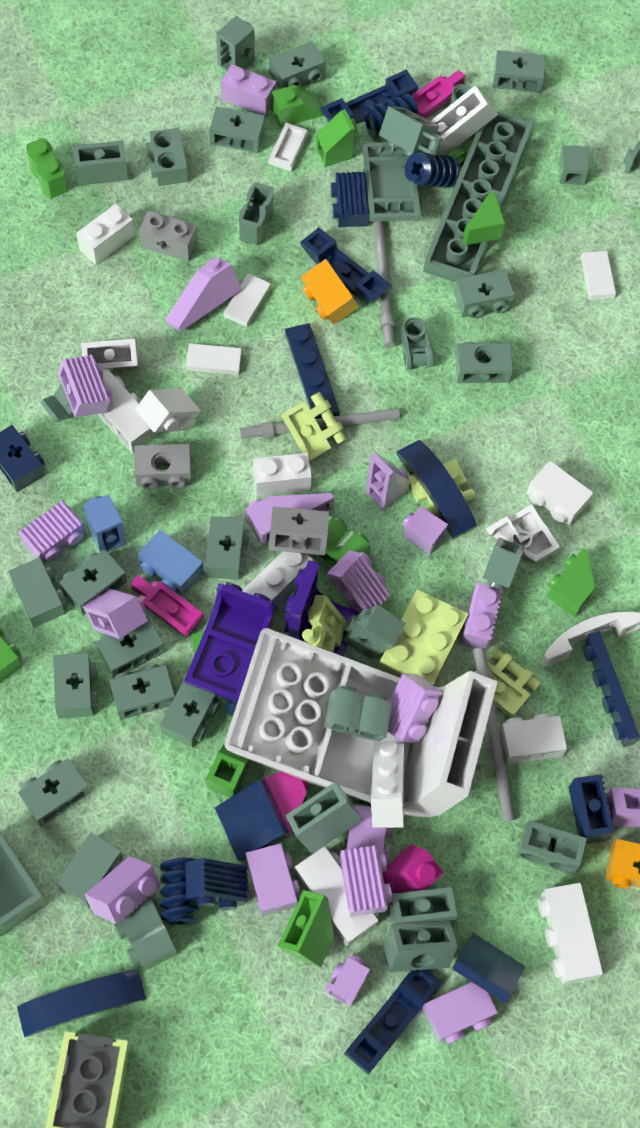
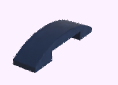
(394, 87)
(355, 278)
(439, 487)
(80, 1001)
(392, 1019)

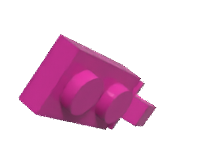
(437, 93)
(168, 605)

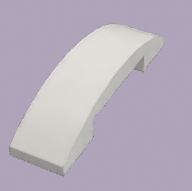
(621, 622)

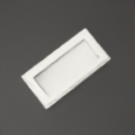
(288, 147)
(598, 275)
(247, 301)
(213, 359)

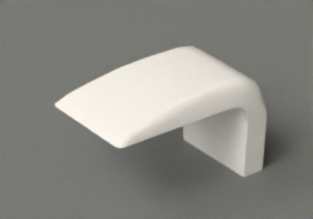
(285, 712)

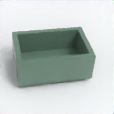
(17, 891)

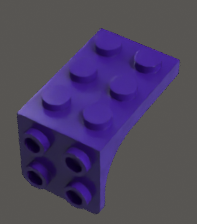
(299, 604)
(229, 641)

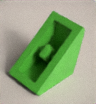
(486, 223)

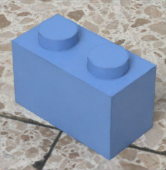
(104, 523)
(170, 563)

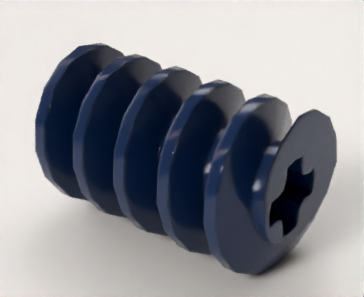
(375, 115)
(432, 170)
(177, 908)

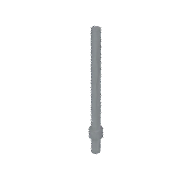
(387, 320)
(268, 430)
(495, 744)

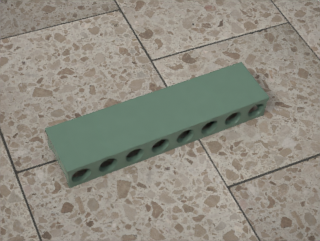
(487, 168)

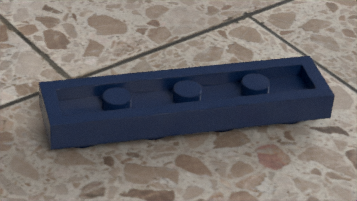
(310, 366)
(613, 700)

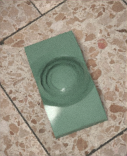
(389, 191)

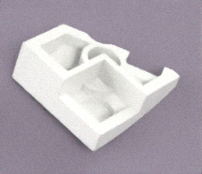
(537, 540)

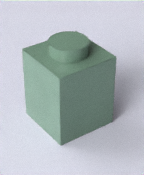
(573, 165)

